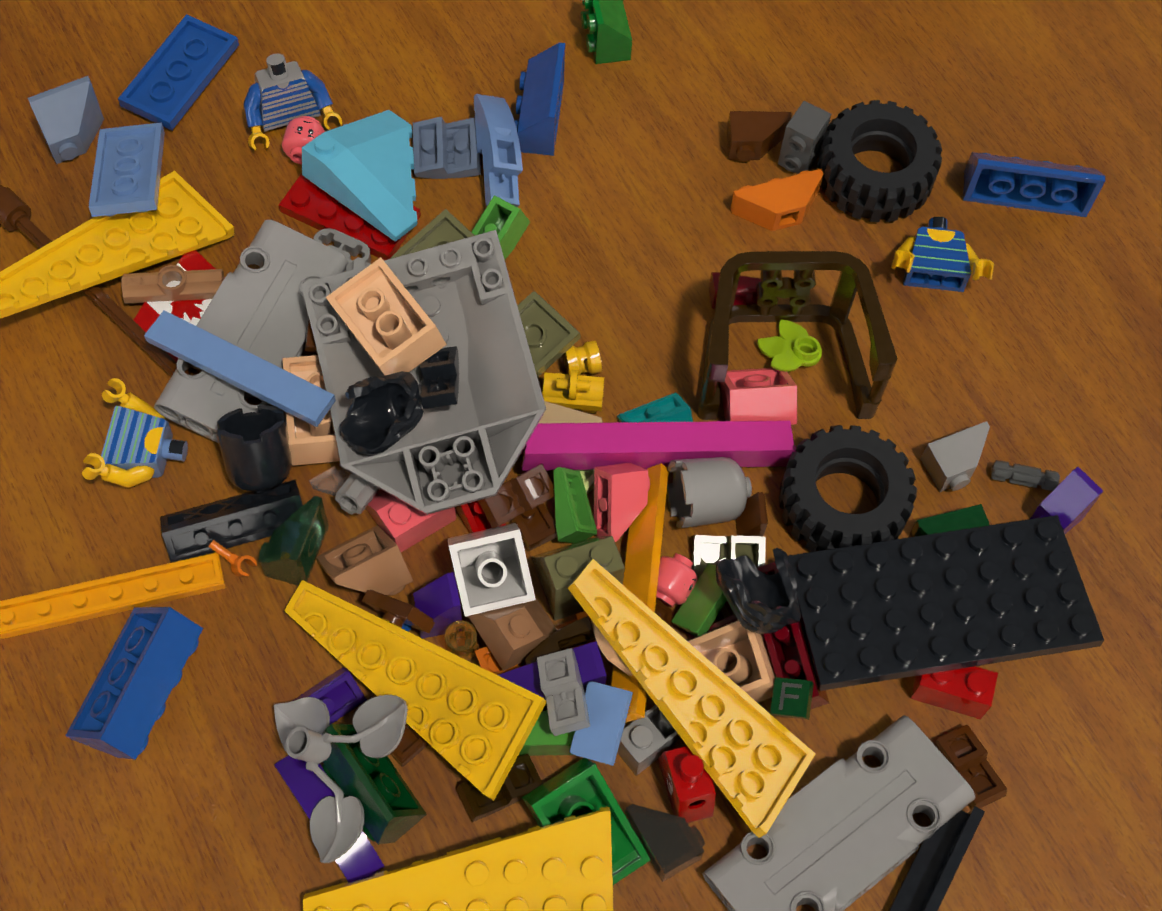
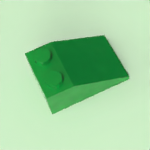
(581, 792)

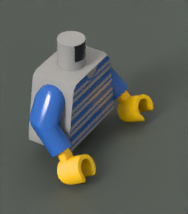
(282, 95)

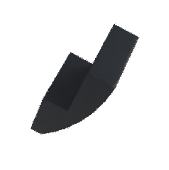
(440, 378)

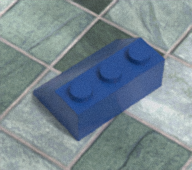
(541, 101)

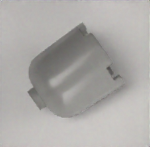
(707, 491)

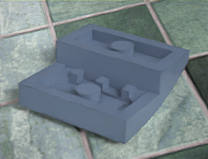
(445, 149)

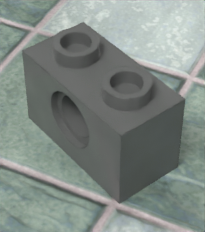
(803, 138)

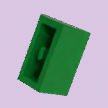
(607, 29)

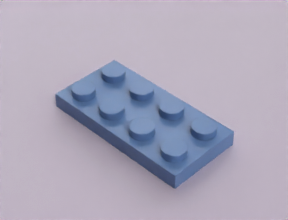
(127, 170)

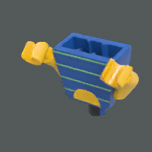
(940, 259)

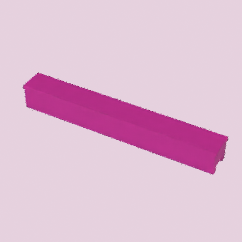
(651, 443)

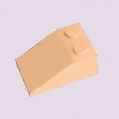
(386, 319)
(307, 442)
(741, 657)

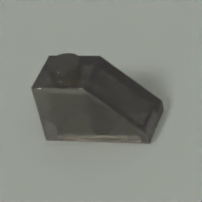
(666, 839)

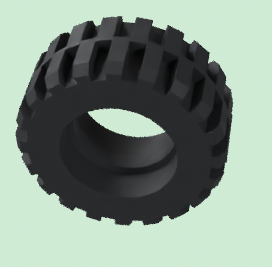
(884, 130)
(854, 454)

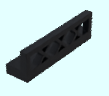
(229, 521)
(937, 864)

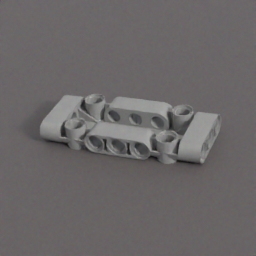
(256, 312)
(845, 827)

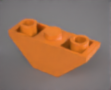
(779, 201)

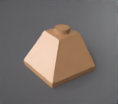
(367, 563)
(513, 631)

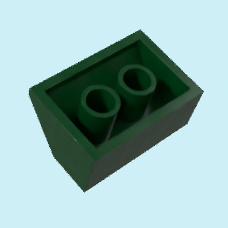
(385, 797)

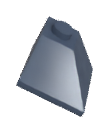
(68, 118)

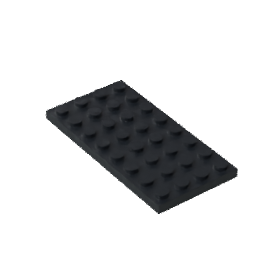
(942, 602)

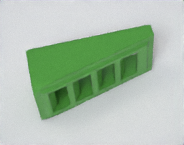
(572, 507)

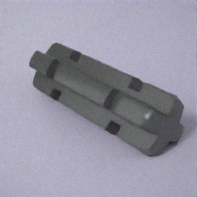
(1025, 475)

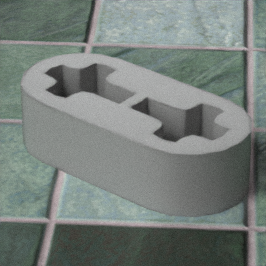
(344, 244)

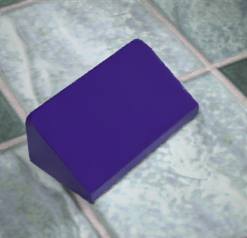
(338, 693)

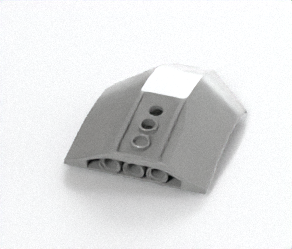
(455, 449)

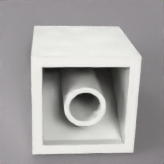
(491, 569)

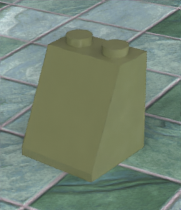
(562, 565)

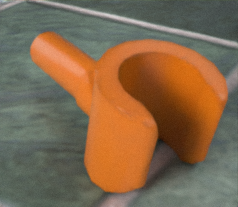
(234, 559)

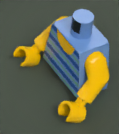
(135, 442)

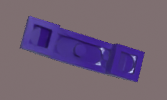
(309, 790)

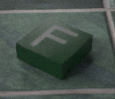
(792, 698)

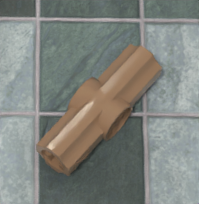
(153, 288)

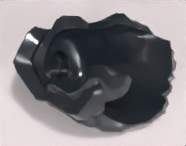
(381, 412)
(760, 600)

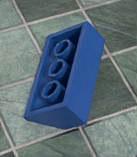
(1031, 184)
(135, 682)

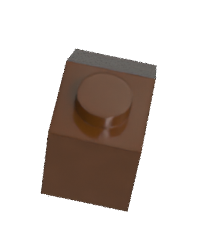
(754, 133)

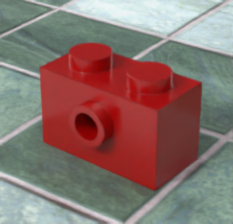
(958, 690)

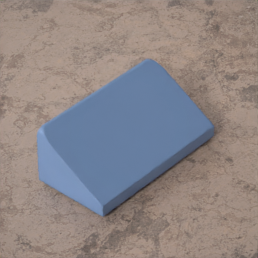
(607, 717)

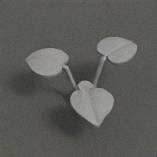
(301, 728)

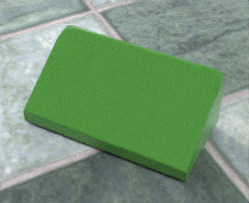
(702, 604)

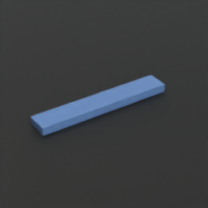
(240, 368)

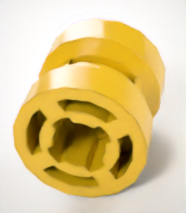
(583, 358)

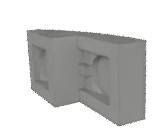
(563, 691)

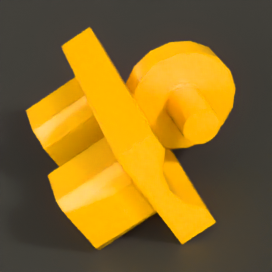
(574, 391)

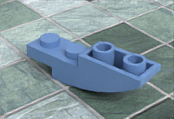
(500, 148)

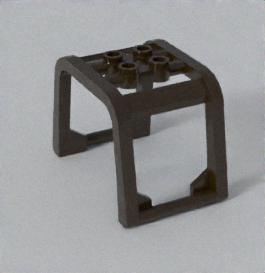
(852, 279)

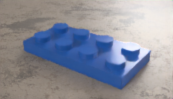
(178, 72)

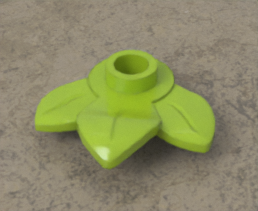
(791, 347)

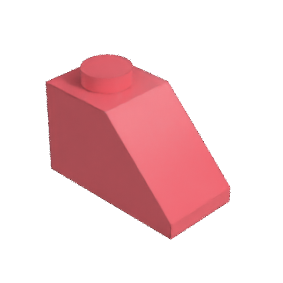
(619, 497)

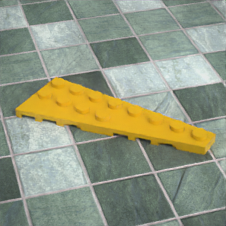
(114, 247)
(451, 703)
(739, 741)
(537, 870)

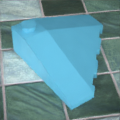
(367, 170)

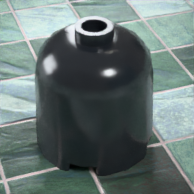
(255, 448)

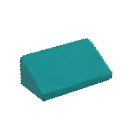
(666, 409)

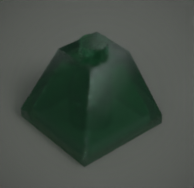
(295, 544)

